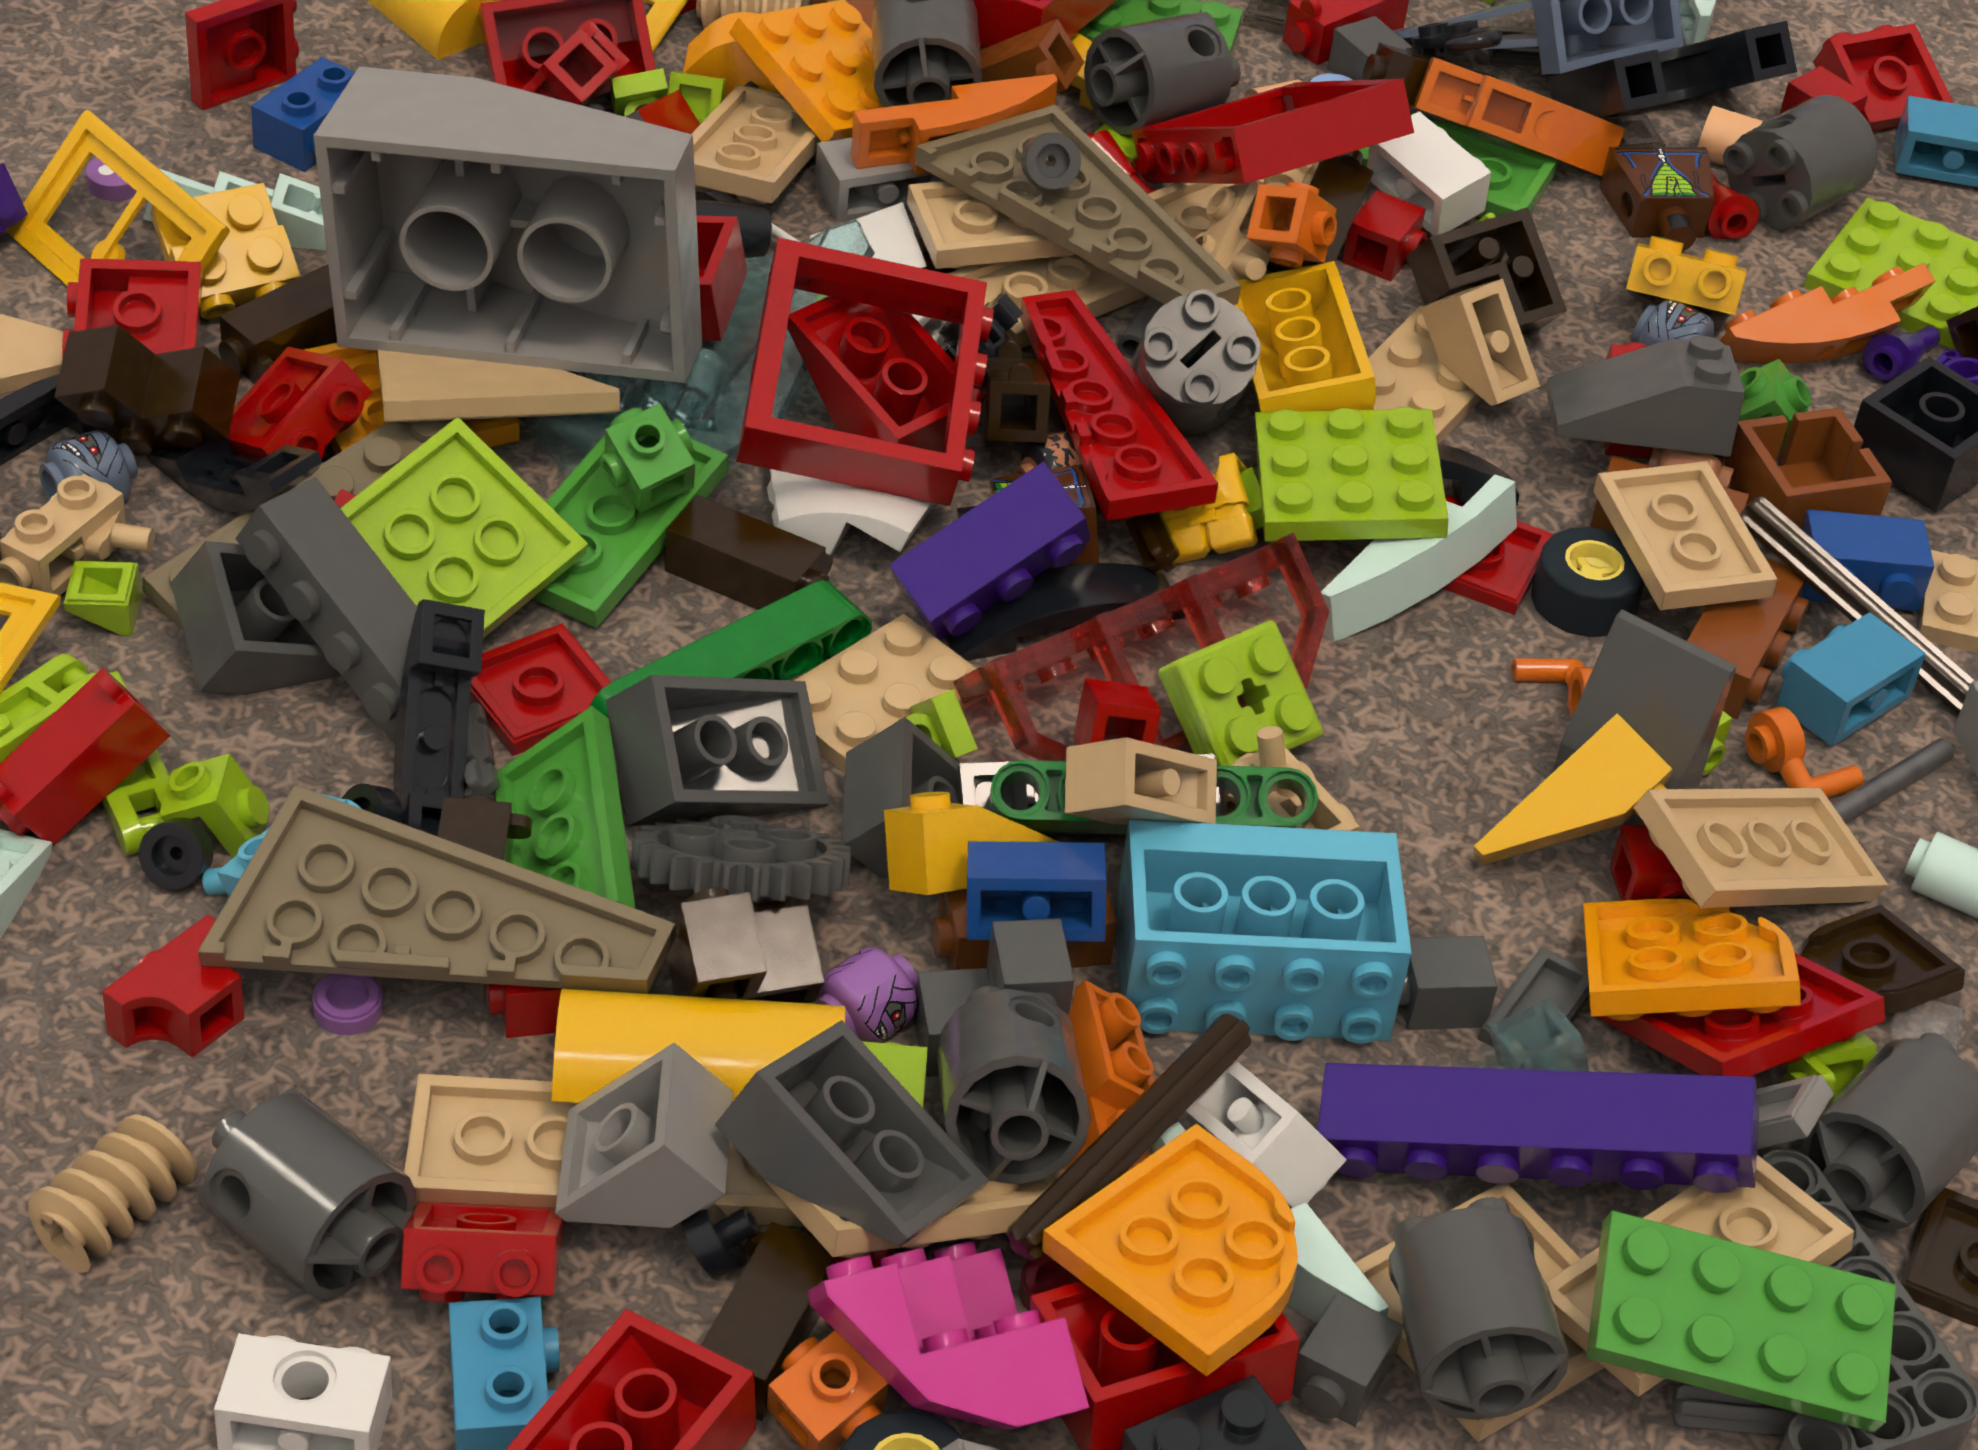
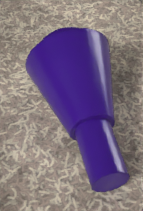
(1893, 354)

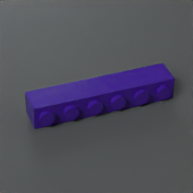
(1542, 1125)

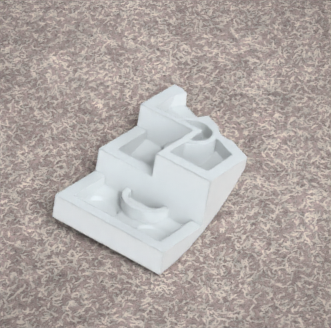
(827, 509)

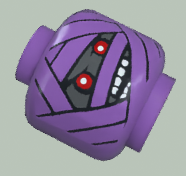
(875, 993)

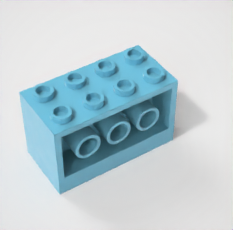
(1262, 925)

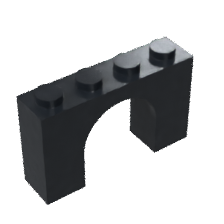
(1677, 73)

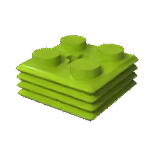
(1249, 664)

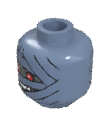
(1671, 321)
(89, 454)

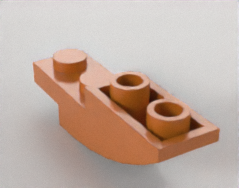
(1517, 116)
(893, 132)
(1822, 328)
(1110, 1056)

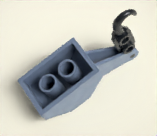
(1567, 31)

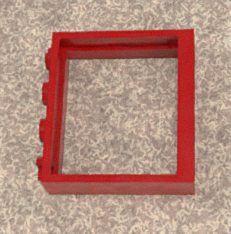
(1272, 131)
(847, 456)

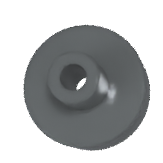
(1062, 156)

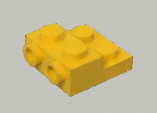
(251, 258)
(1702, 282)

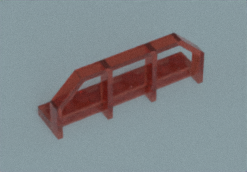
(1149, 617)

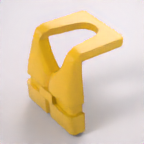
(1218, 525)

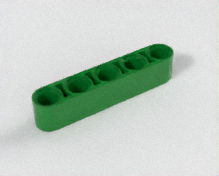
(767, 644)
(1246, 783)

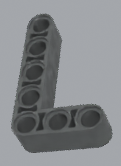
(1928, 1391)

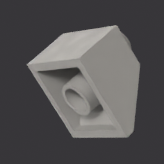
(646, 1146)

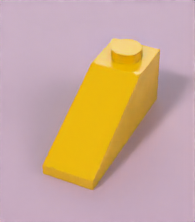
(1582, 796)
(931, 841)

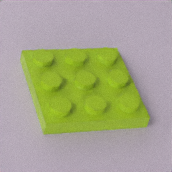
(1886, 238)
(1350, 474)
(464, 527)

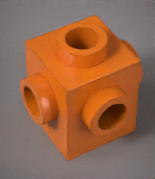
(1292, 223)
(825, 1392)

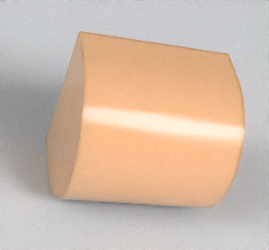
(1723, 130)

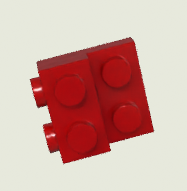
(239, 48)
(1886, 67)
(145, 297)
(298, 404)
(481, 1251)

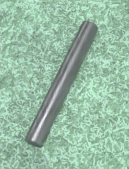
(1893, 779)

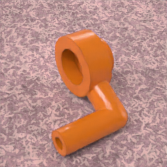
(1554, 671)
(1779, 744)

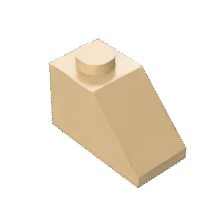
(1482, 342)
(1139, 782)

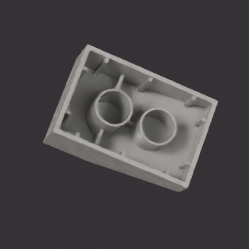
(508, 228)

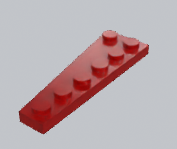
(1117, 427)

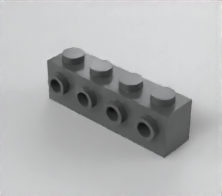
(336, 592)

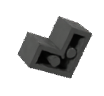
(1020, 957)

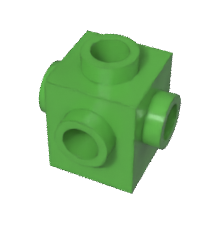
(1773, 392)
(648, 456)

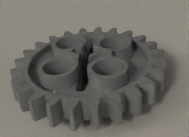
(741, 857)

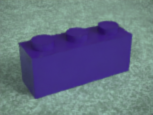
(991, 552)

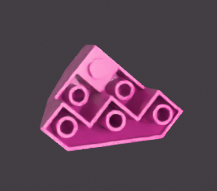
(953, 1336)

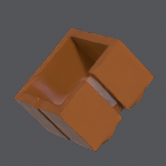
(1817, 467)

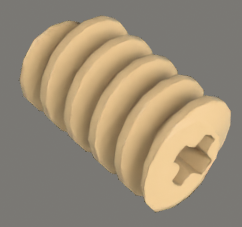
(107, 1188)

